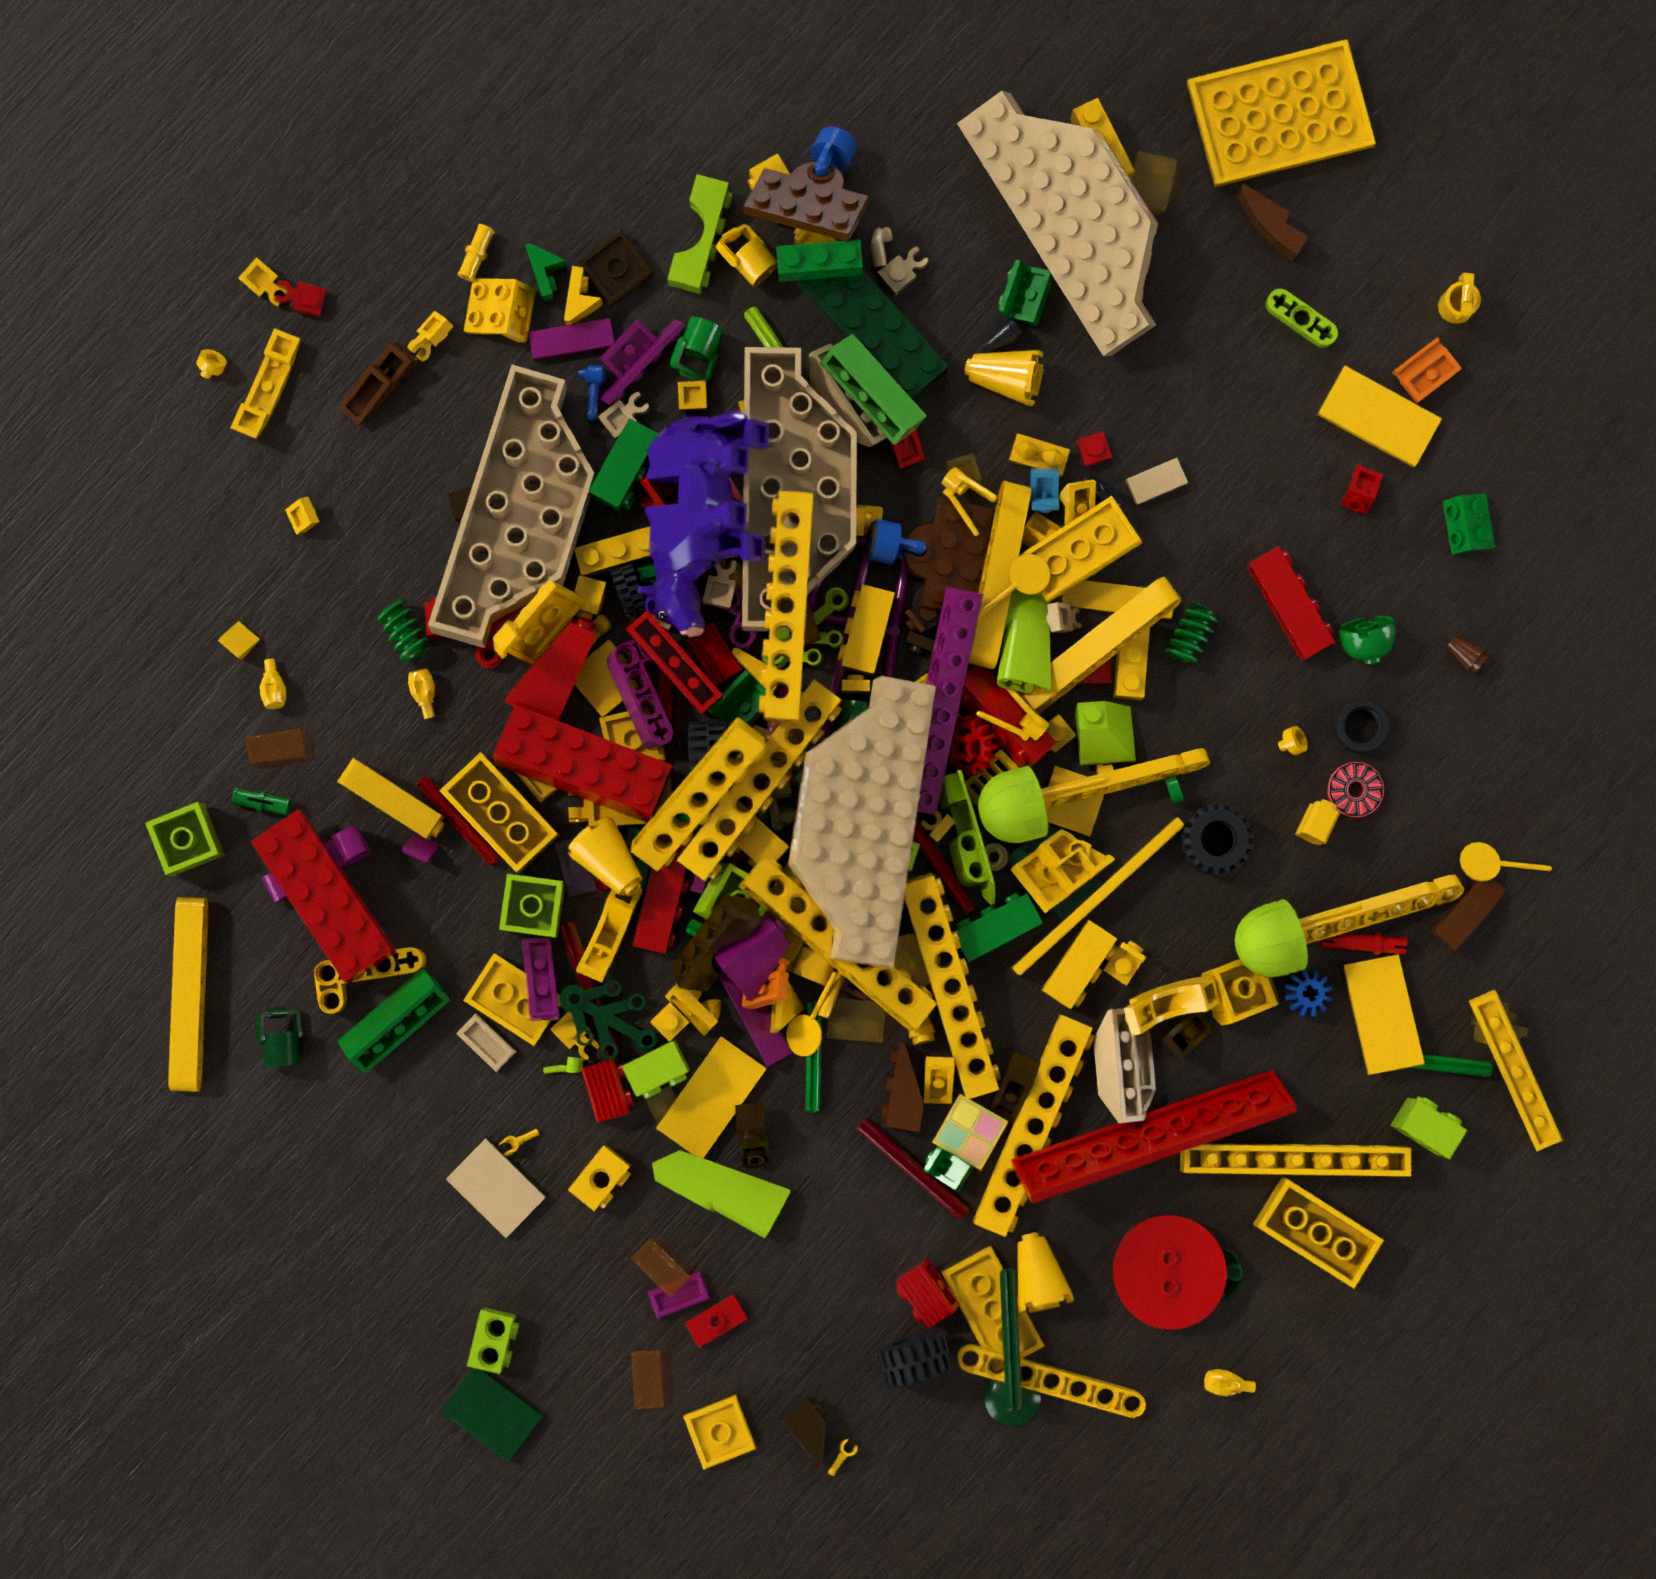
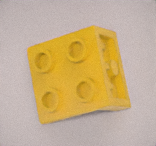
(500, 308)

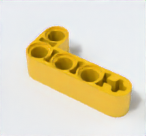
(337, 986)

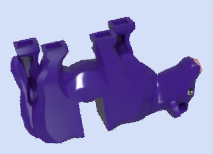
(699, 529)

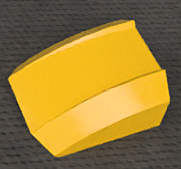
(1241, 992)

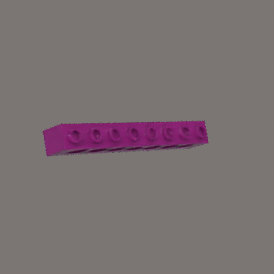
(948, 674)

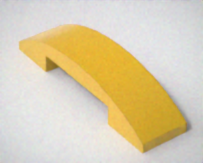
(268, 384)

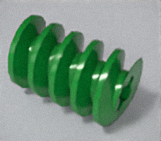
(403, 631)
(1191, 634)

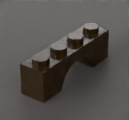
(730, 921)

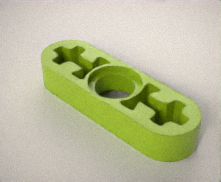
(1313, 315)

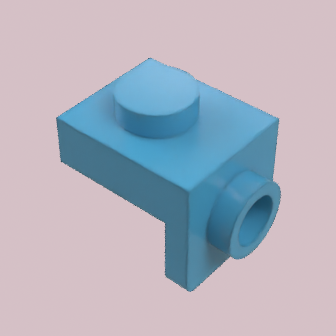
(1044, 489)

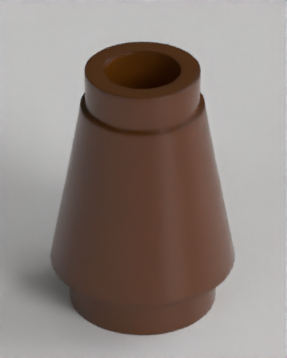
(1468, 654)

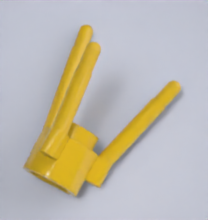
(958, 483)
(1032, 723)

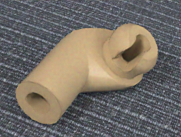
(877, 245)

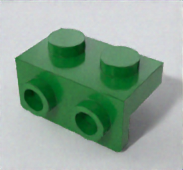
(1025, 293)
(1468, 523)
(739, 701)

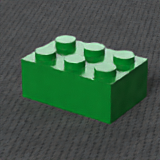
(623, 468)

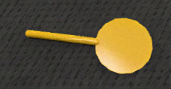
(1027, 575)
(1483, 863)
(804, 1031)

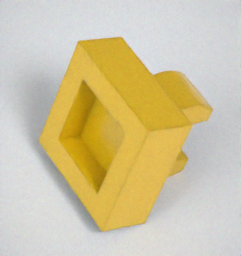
(939, 828)

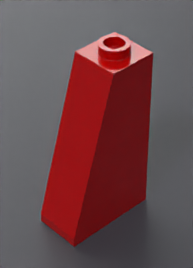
(554, 673)

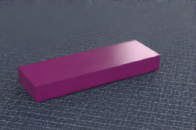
(571, 339)
(540, 979)

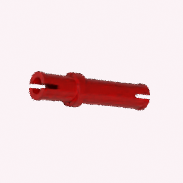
(1373, 943)

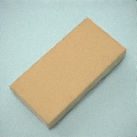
(1156, 481)
(486, 1042)

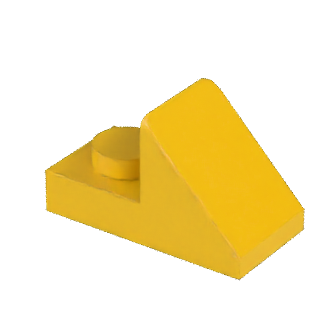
(579, 305)
(1078, 498)
(938, 1080)

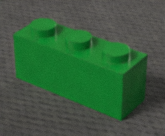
(819, 260)
(997, 926)

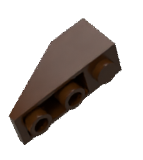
(905, 1099)

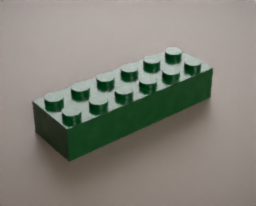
(861, 308)

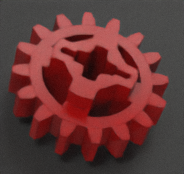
(971, 746)

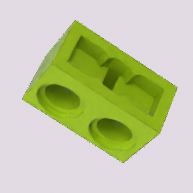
(486, 1338)

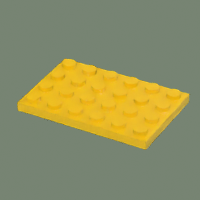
(1281, 113)

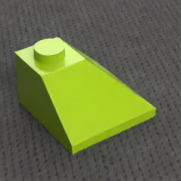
(1104, 733)

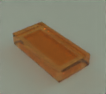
(275, 746)
(660, 1268)
(647, 1379)

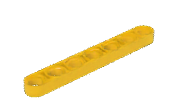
(1063, 1389)

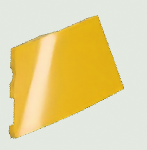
(1059, 868)

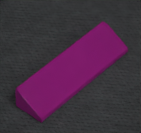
(758, 1023)

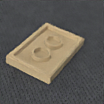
(496, 1188)

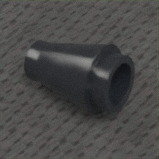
(1003, 336)

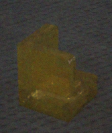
(967, 465)

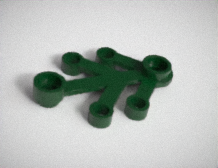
(604, 1016)

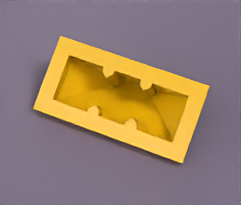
(785, 1010)

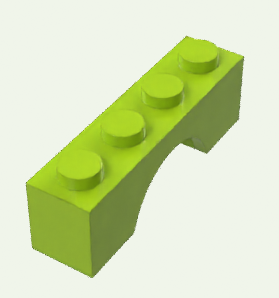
(690, 267)

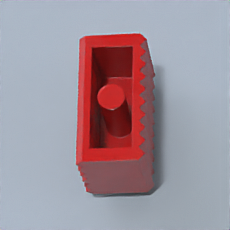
(713, 656)
(607, 1090)
(926, 1293)

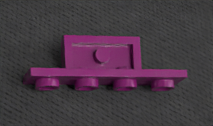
(633, 353)

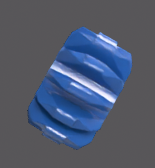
(1304, 1002)

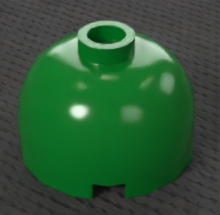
(1368, 639)

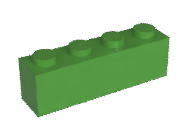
(873, 389)

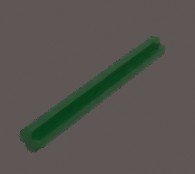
(1011, 1345)

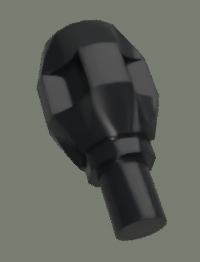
(1103, 490)

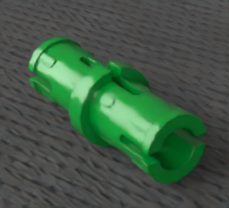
(280, 805)

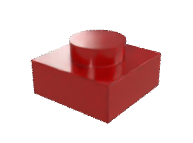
(1094, 449)

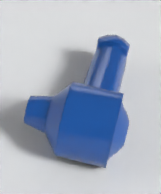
(595, 377)

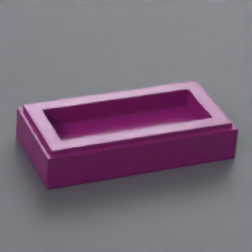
(691, 1293)

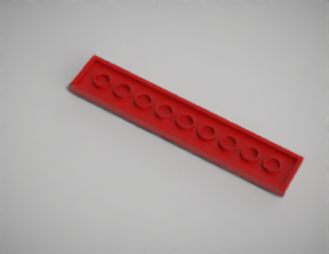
(1158, 1136)

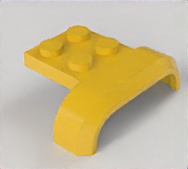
(538, 623)

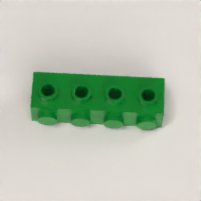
(393, 1021)

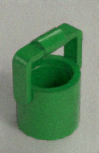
(700, 342)

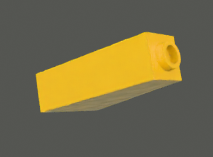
(392, 799)

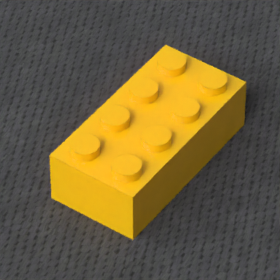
(499, 813)
(1318, 1232)

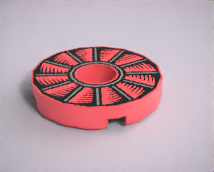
(1369, 780)

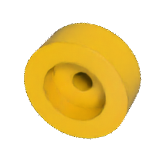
(211, 363)
(1293, 741)

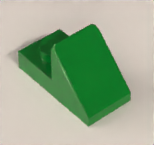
(543, 264)

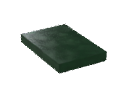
(492, 1413)

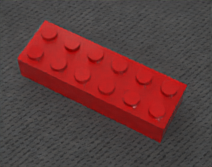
(582, 764)
(323, 896)

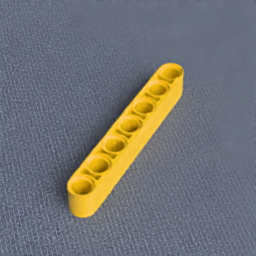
(1001, 552)
(1105, 642)
(188, 994)

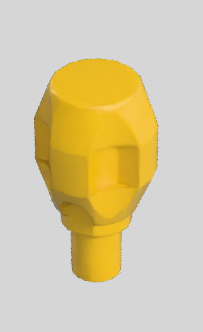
(272, 687)
(422, 690)
(1227, 1383)

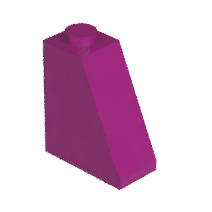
(753, 959)

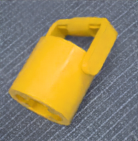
(753, 259)
(1460, 300)

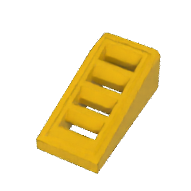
(751, 664)
(1004, 759)

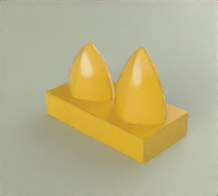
(1038, 454)
(701, 1015)

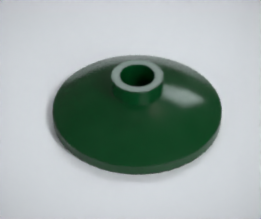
(996, 1403)

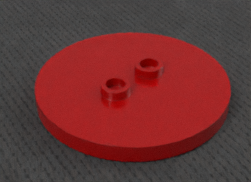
(1170, 1272)

